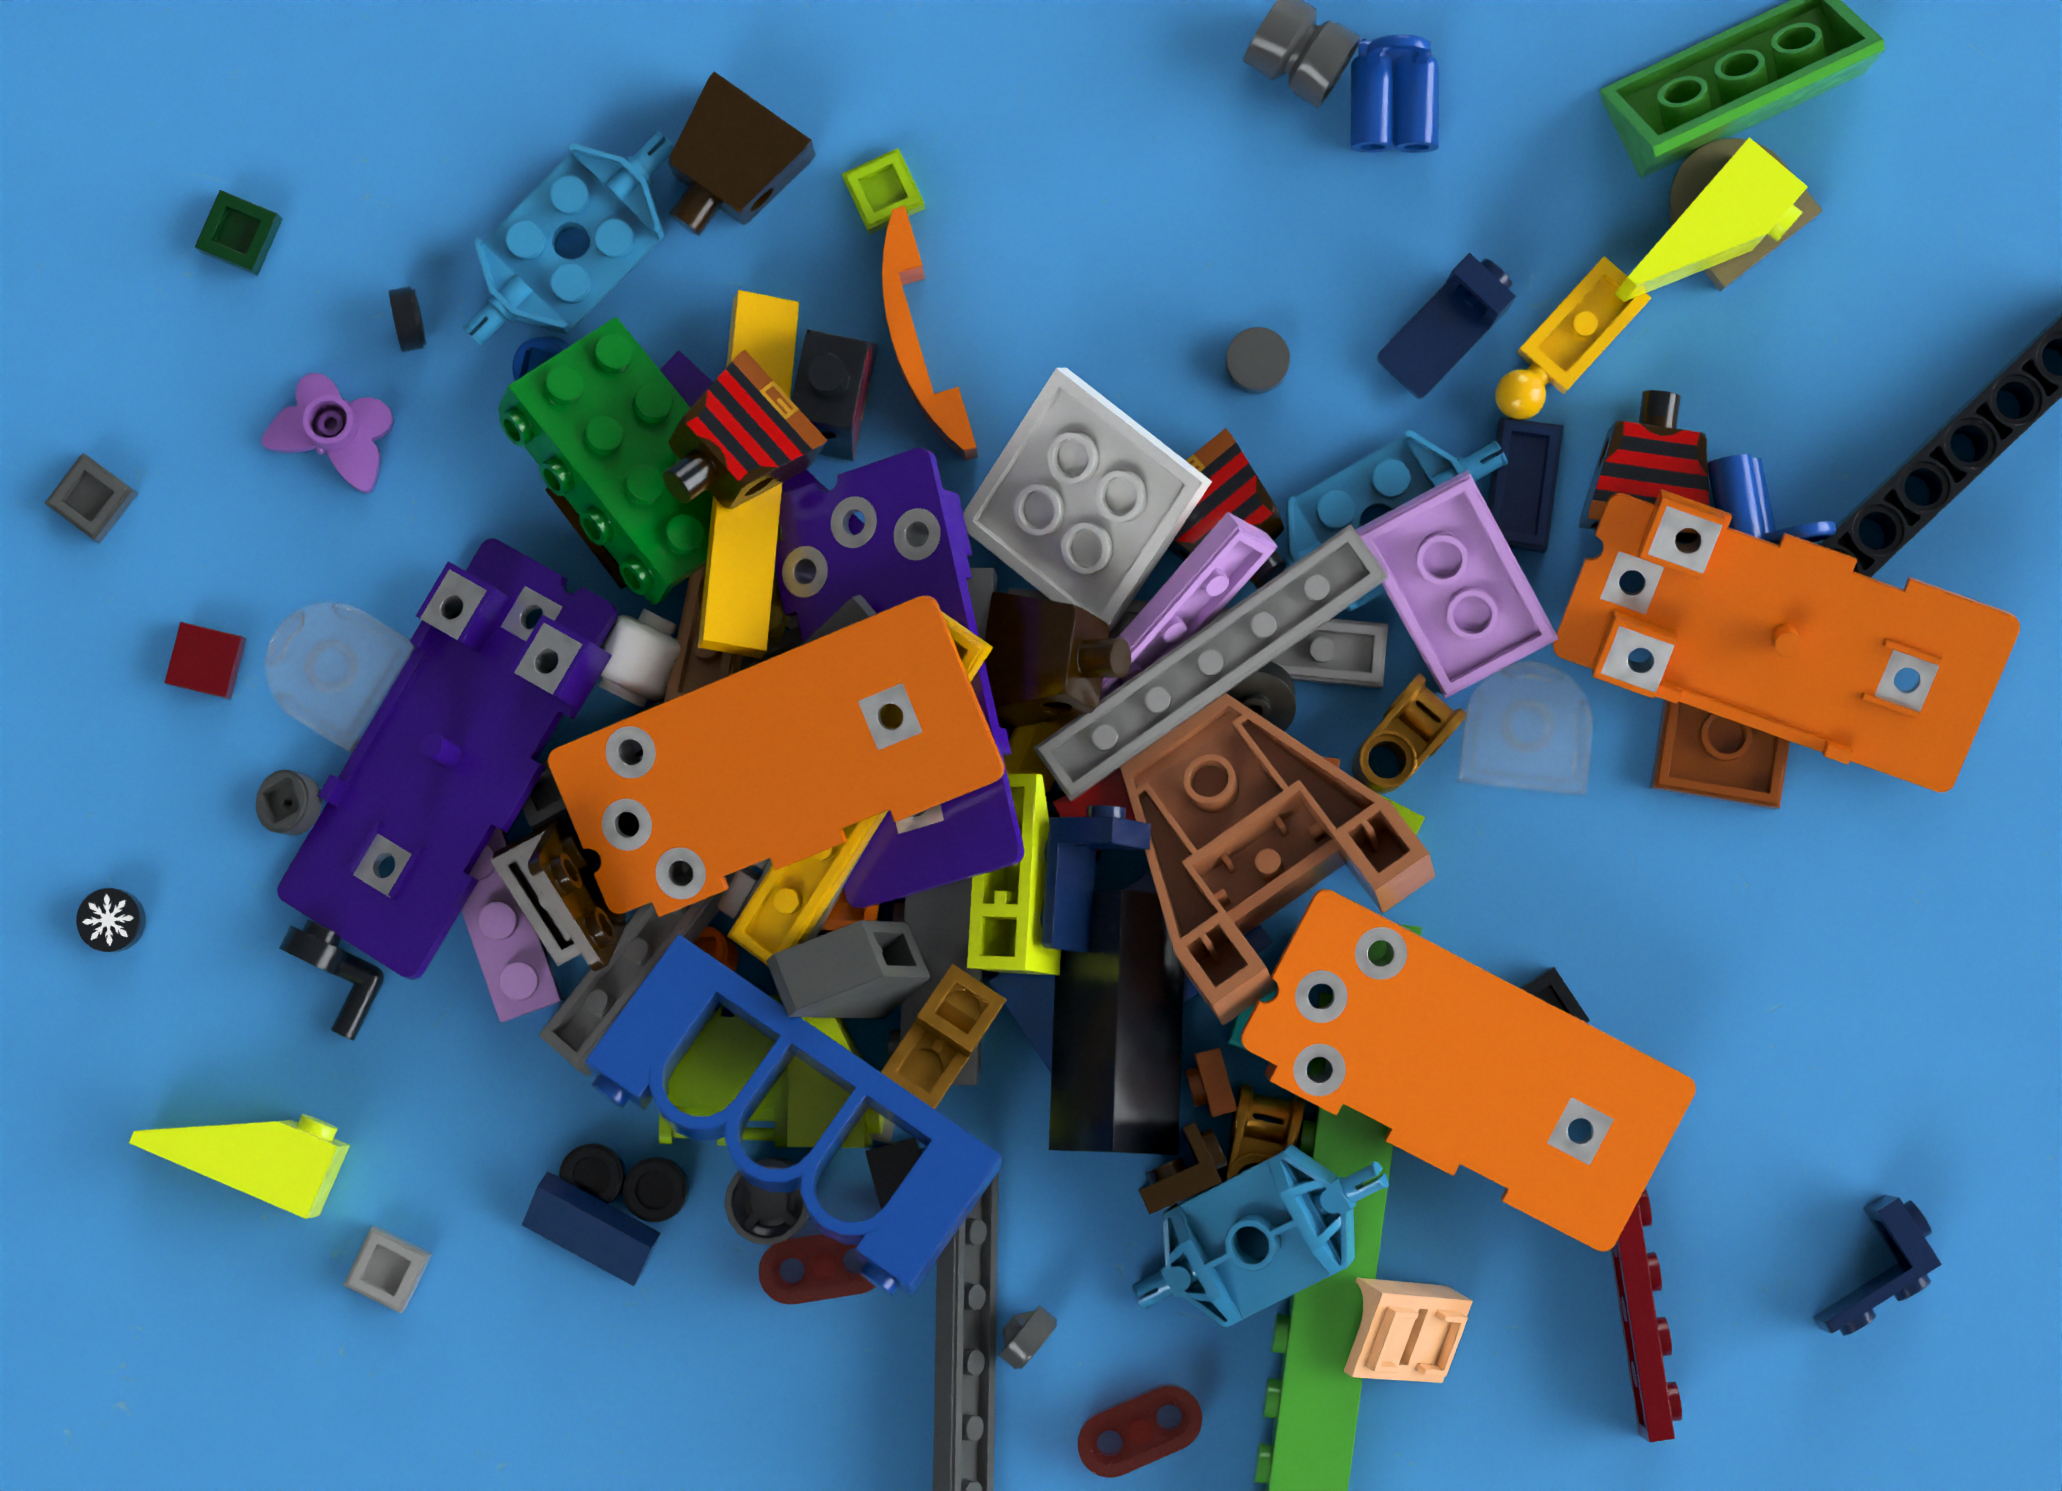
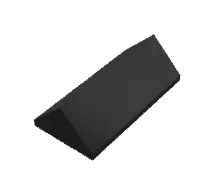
(1118, 1033)

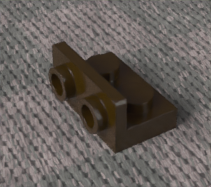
(1174, 1182)

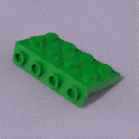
(601, 438)

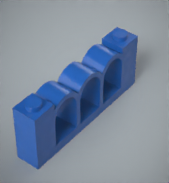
(666, 1019)

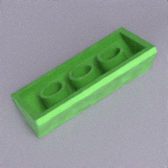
(1738, 79)

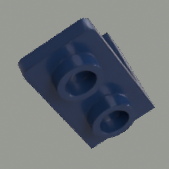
(1448, 325)
(1071, 870)
(1904, 1233)

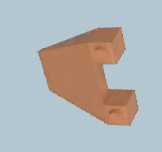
(1246, 829)

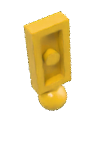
(1568, 341)

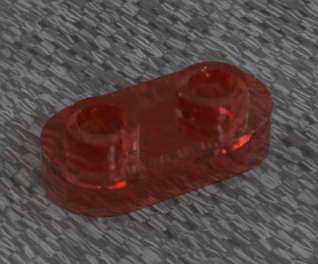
(824, 1271)
(1141, 1433)

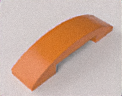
(901, 267)

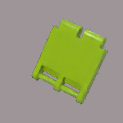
(717, 1071)

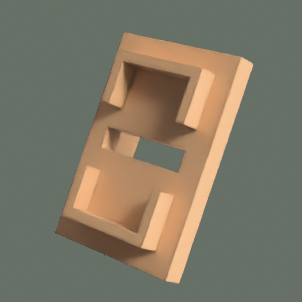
(1407, 1331)

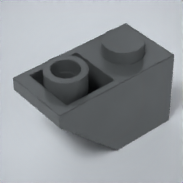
(850, 971)

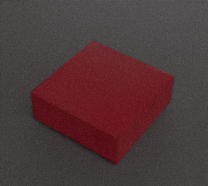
(205, 660)

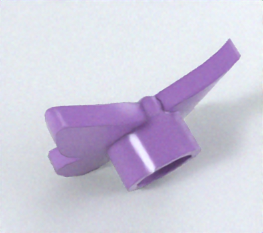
(333, 428)

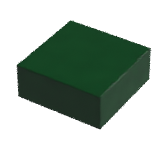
(238, 232)

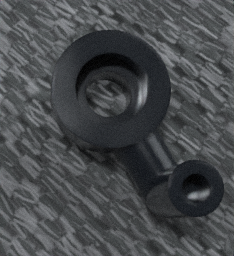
(320, 948)

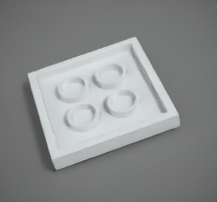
(1083, 500)

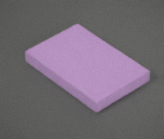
(1457, 584)

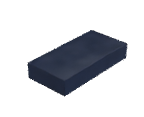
(1525, 488)
(590, 1228)

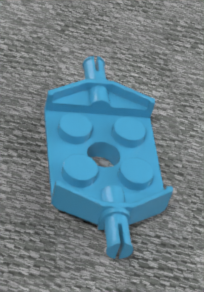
(585, 192)
(1379, 480)
(1297, 1207)

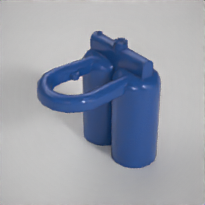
(1395, 95)
(1742, 490)

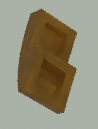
(943, 1036)

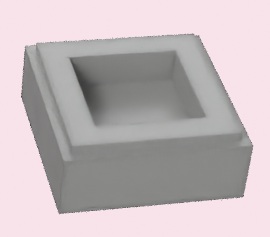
(387, 1269)

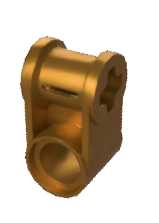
(1412, 729)
(1256, 1139)

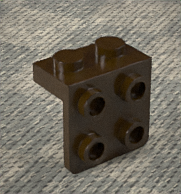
(560, 895)

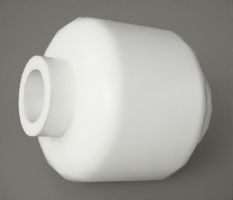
(640, 657)

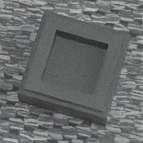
(91, 498)

